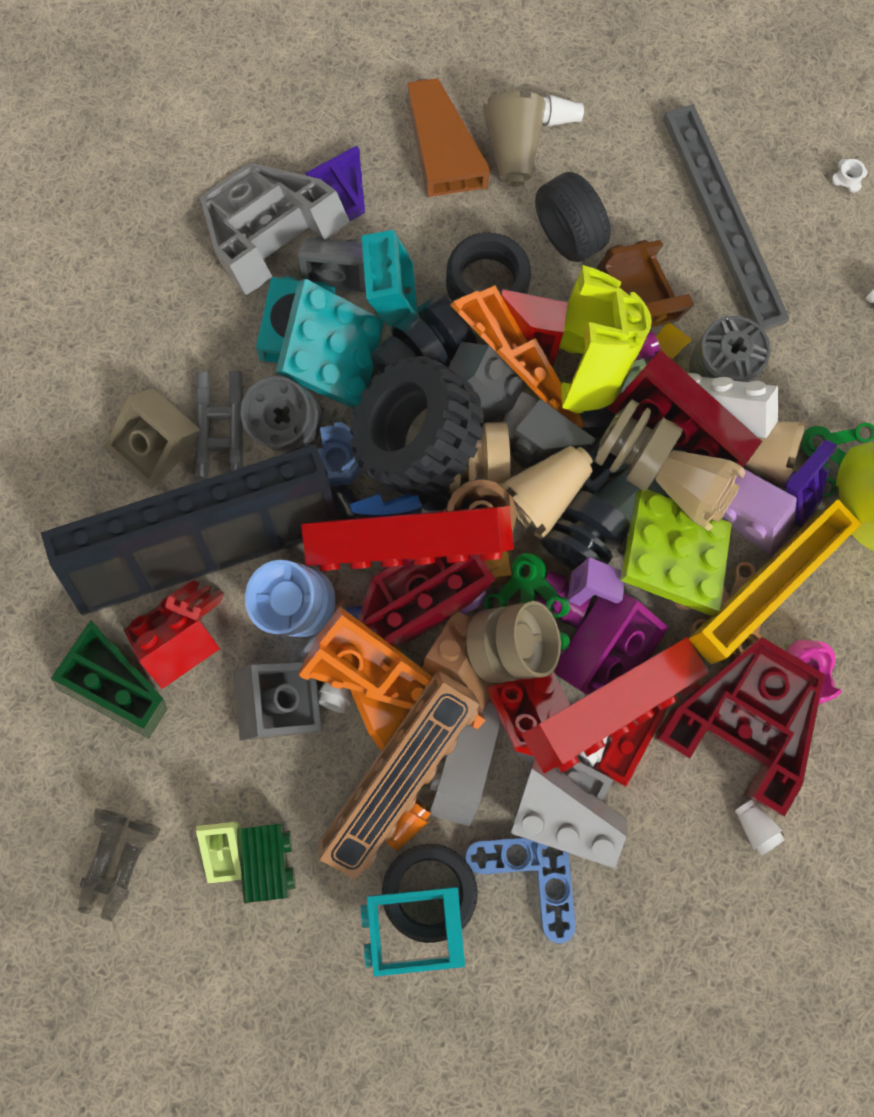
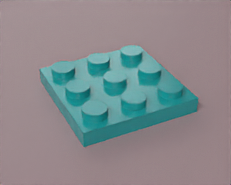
(329, 344)

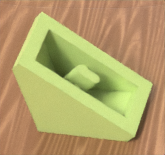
(220, 851)

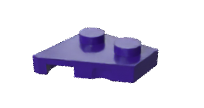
(345, 177)
(810, 481)

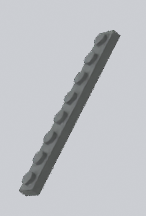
(725, 218)

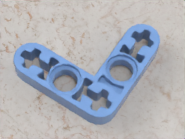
(533, 861)

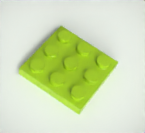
(675, 555)

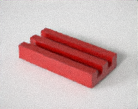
(188, 597)

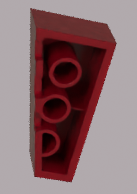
(678, 398)

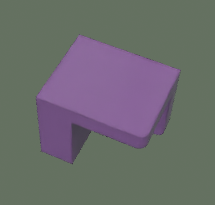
(595, 579)

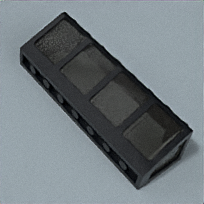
(190, 530)

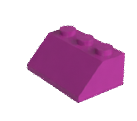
(609, 644)

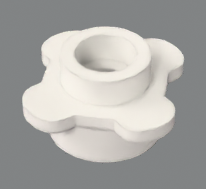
(853, 167)

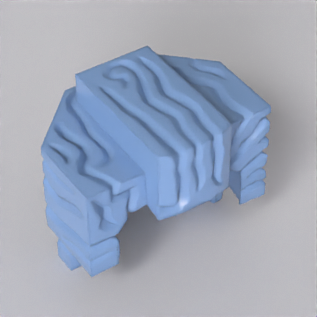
(338, 455)

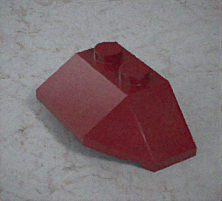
(416, 598)

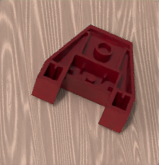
(761, 707)

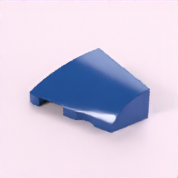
(375, 507)

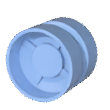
(289, 599)

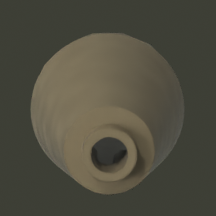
(514, 133)

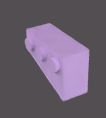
(761, 512)

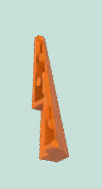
(495, 324)
(360, 660)

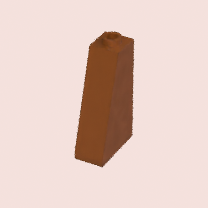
(444, 145)

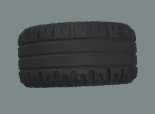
(573, 216)
(491, 247)
(468, 890)

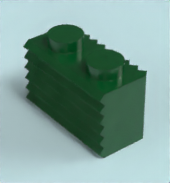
(265, 863)

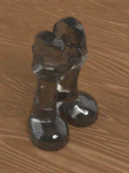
(112, 827)

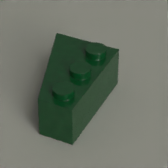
(107, 682)

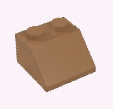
(451, 658)

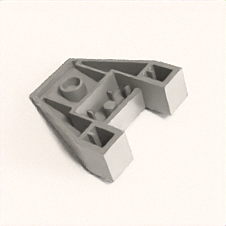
(261, 212)

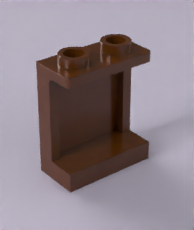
(641, 273)

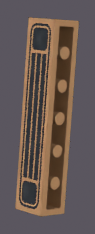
(398, 775)

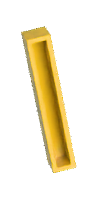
(774, 582)

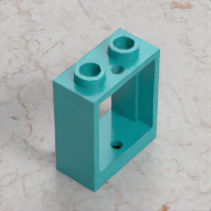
(388, 275)
(453, 928)

